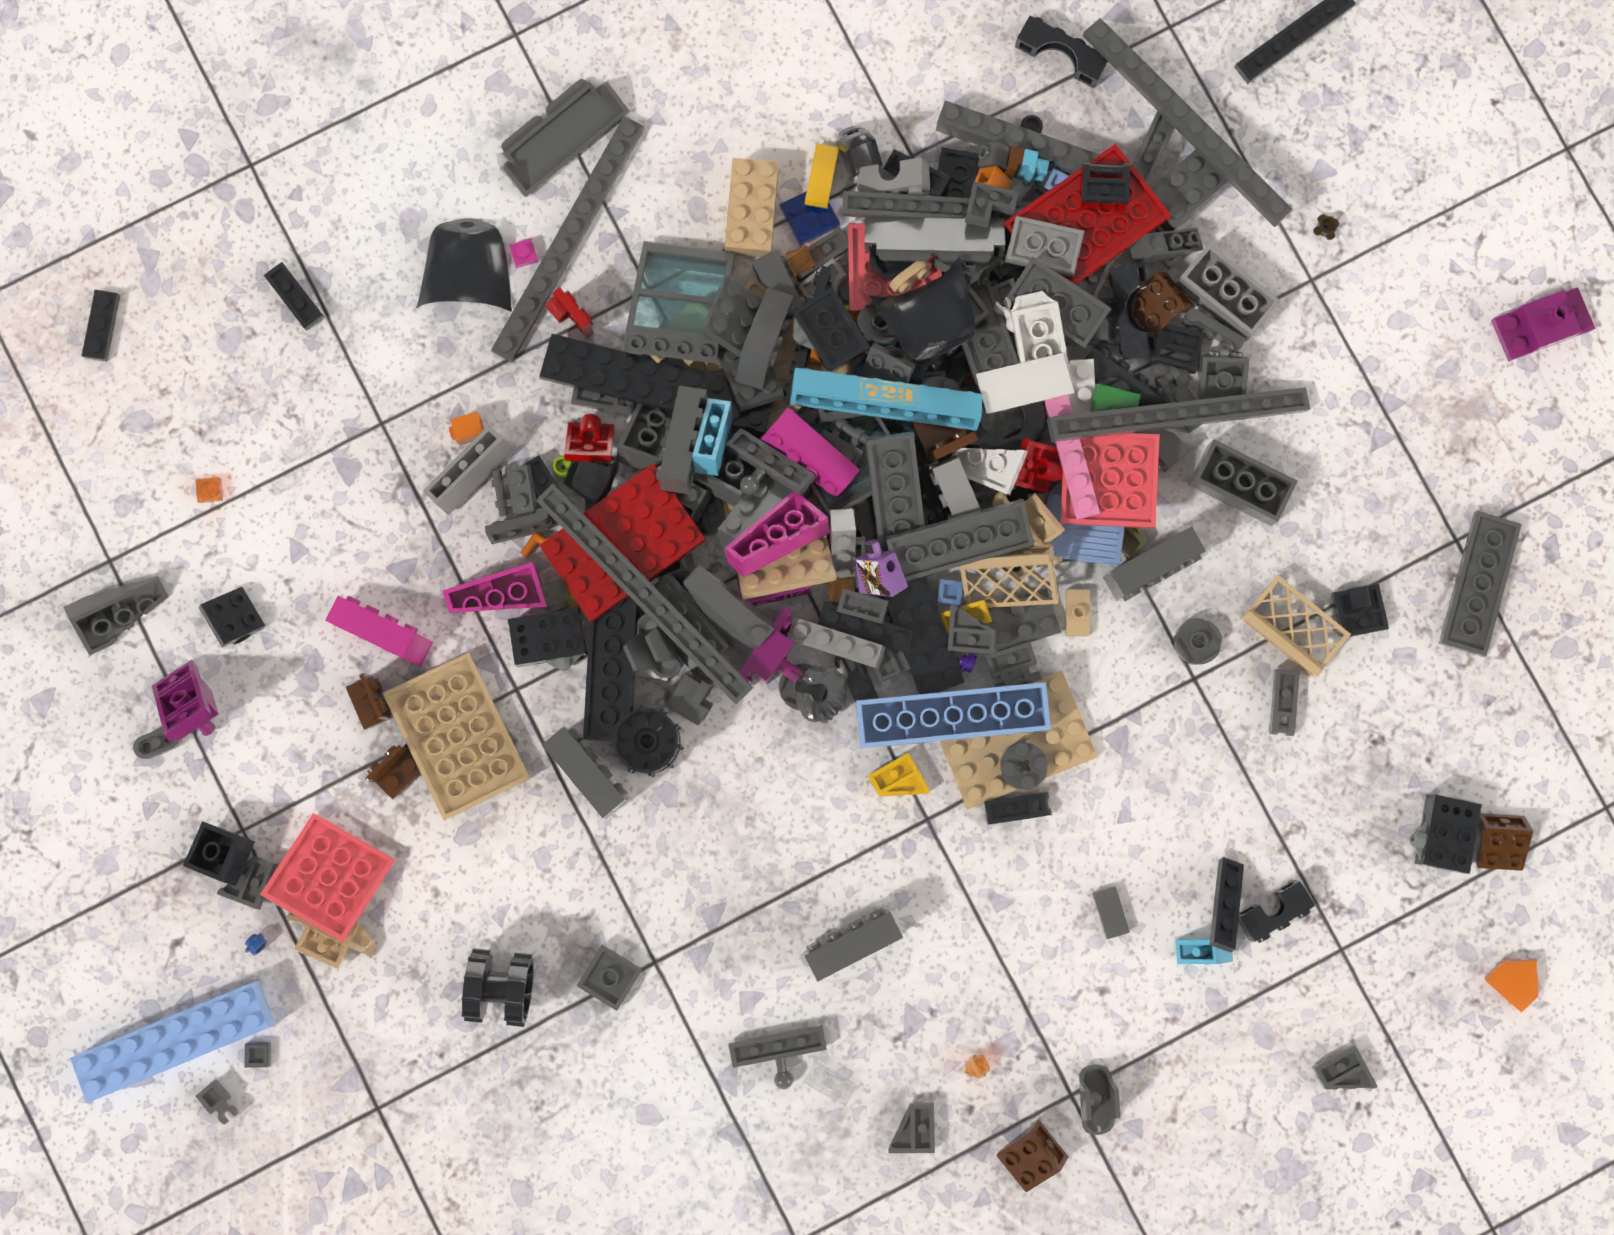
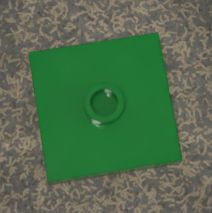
(1112, 398)

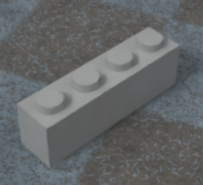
(468, 470)
(955, 487)
(836, 642)

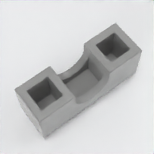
(911, 180)
(843, 542)

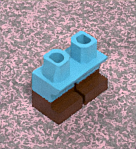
(1025, 166)

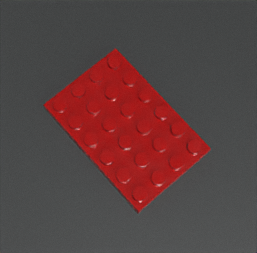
(1106, 227)
(642, 523)

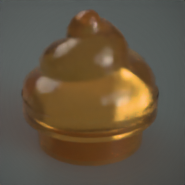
(977, 1066)

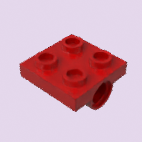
(564, 306)
(589, 440)
(1039, 467)

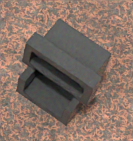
(691, 696)

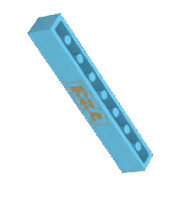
(886, 399)

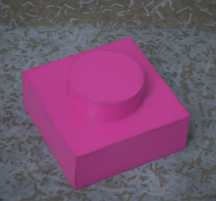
(523, 253)

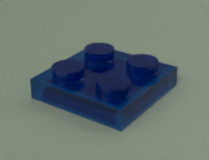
(808, 221)

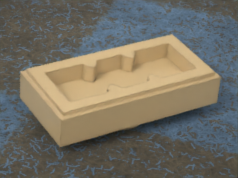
(1077, 612)

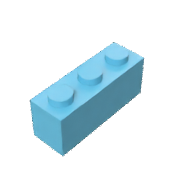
(712, 437)

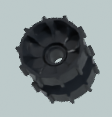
(629, 735)
(485, 986)

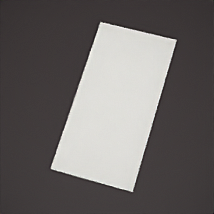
(1025, 383)

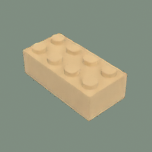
(751, 207)

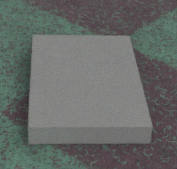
(1047, 242)

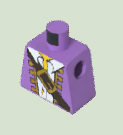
(879, 571)

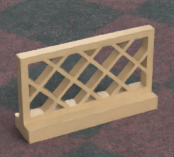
(1024, 558)
(1281, 641)

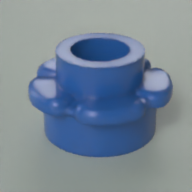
(255, 944)

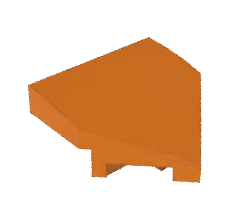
(1515, 981)

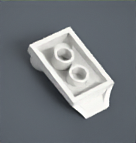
(1037, 327)

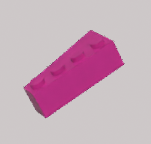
(809, 449)
(776, 534)
(504, 590)
(379, 630)

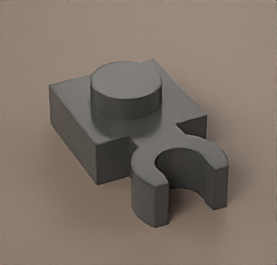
(214, 1099)

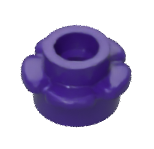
(967, 662)

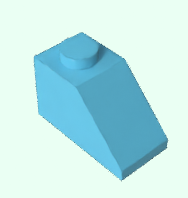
(1200, 952)

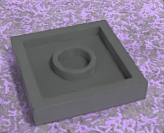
(609, 977)

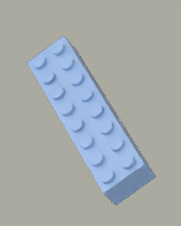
(952, 715)
(172, 1041)

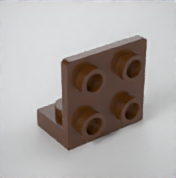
(1160, 302)
(941, 440)
(368, 701)
(394, 771)
(1503, 841)
(1033, 1157)

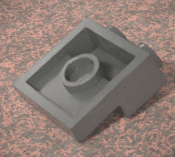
(1222, 374)

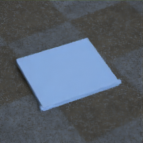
(1086, 542)

